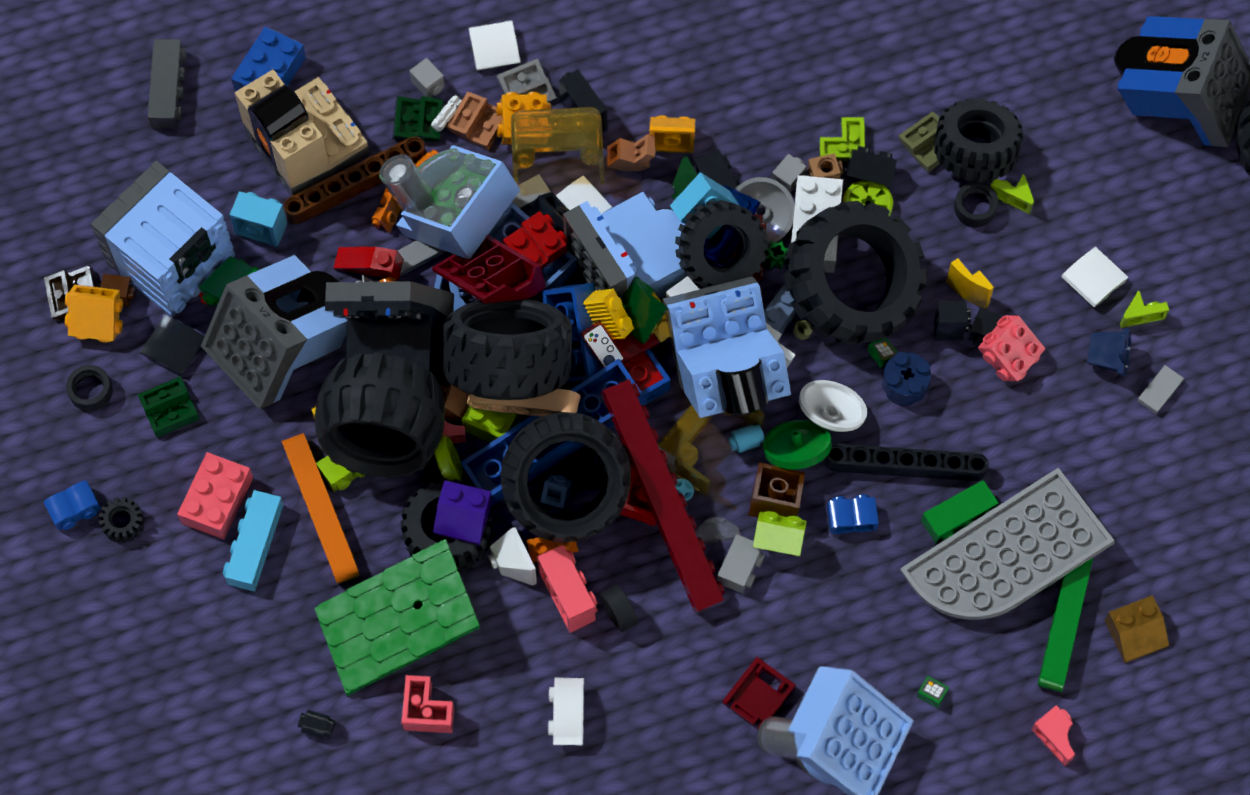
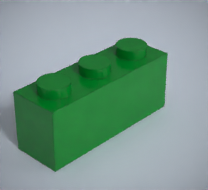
(958, 511)

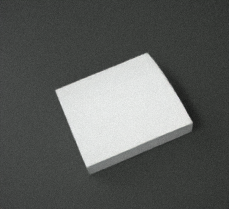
(494, 45)
(580, 192)
(1094, 277)

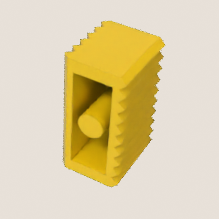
(608, 308)

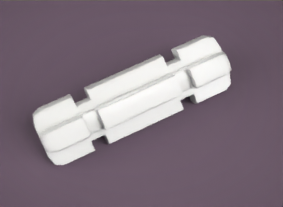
(446, 113)

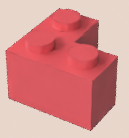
(421, 712)

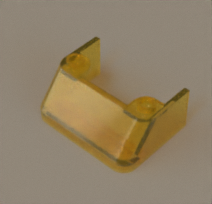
(557, 131)
(679, 441)

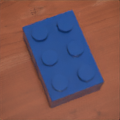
(268, 53)

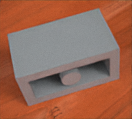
(740, 564)

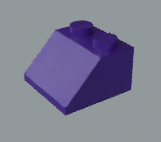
(462, 512)

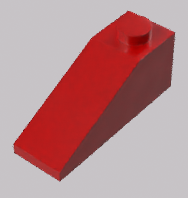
(369, 261)

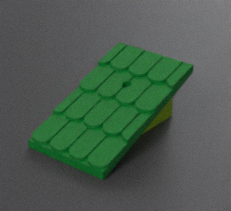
(396, 617)

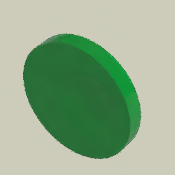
(797, 444)

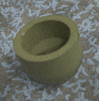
(804, 329)

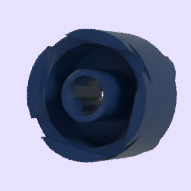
(907, 366)

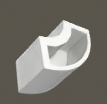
(567, 712)

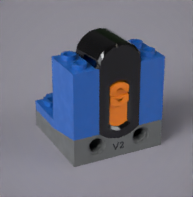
(1186, 72)

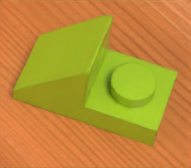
(1018, 196)
(1141, 314)

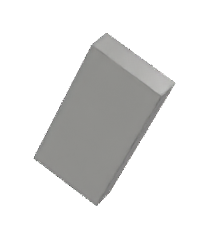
(1160, 389)

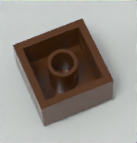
(776, 491)

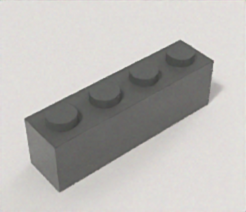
(165, 83)

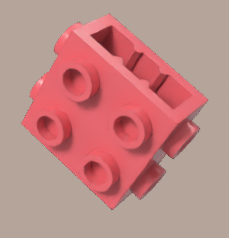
(1011, 348)

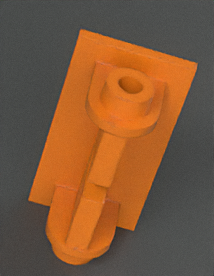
(386, 215)
(539, 546)

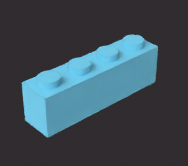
(253, 540)

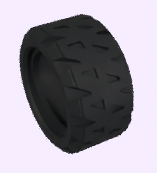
(507, 349)

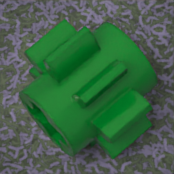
(776, 248)

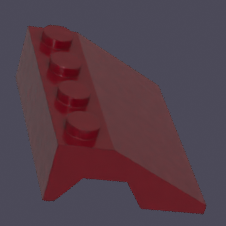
(494, 273)

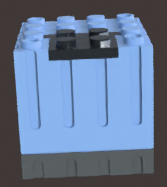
(163, 238)

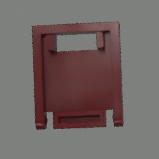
(754, 697)

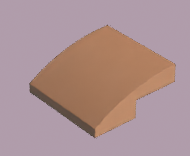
(475, 121)

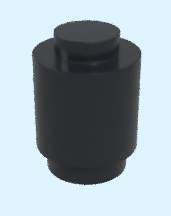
(316, 724)

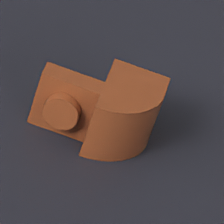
(631, 156)

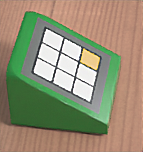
(881, 351)
(932, 692)

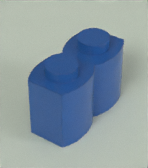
(72, 505)
(852, 514)

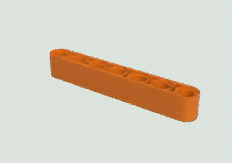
(320, 508)

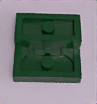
(415, 117)
(643, 309)
(168, 406)

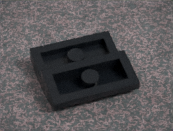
(172, 345)

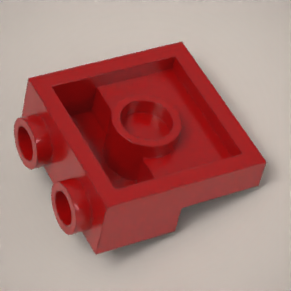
(538, 240)

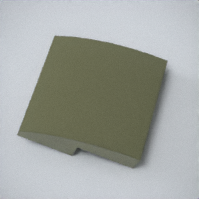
(920, 141)

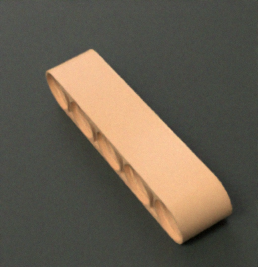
(551, 403)

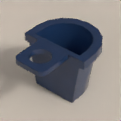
(1111, 351)

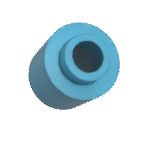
(746, 438)

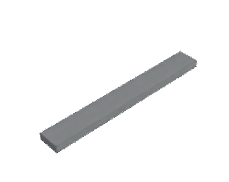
(420, 253)

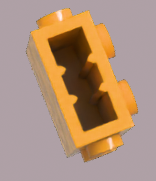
(511, 103)
(93, 313)

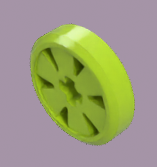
(869, 191)
(449, 460)

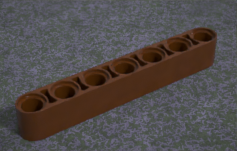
(343, 182)

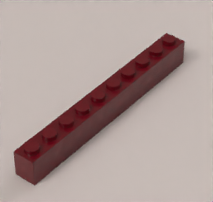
(662, 495)

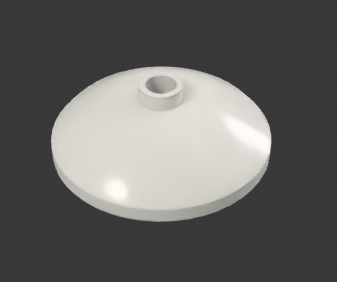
(832, 406)

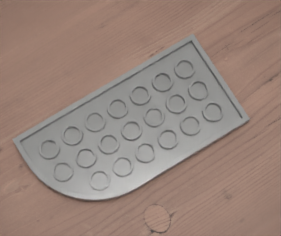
(1009, 552)

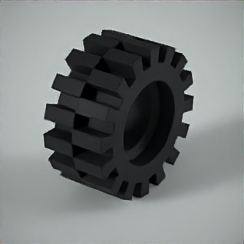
(115, 508)

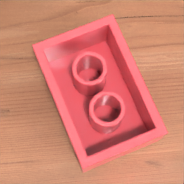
(215, 495)
(567, 588)

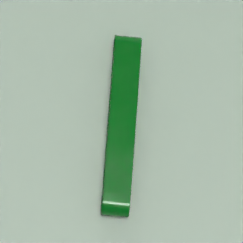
(1064, 628)

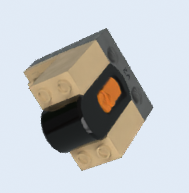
(299, 131)

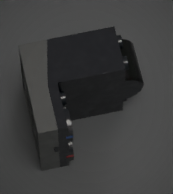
(393, 320)

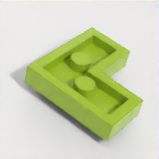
(852, 136)

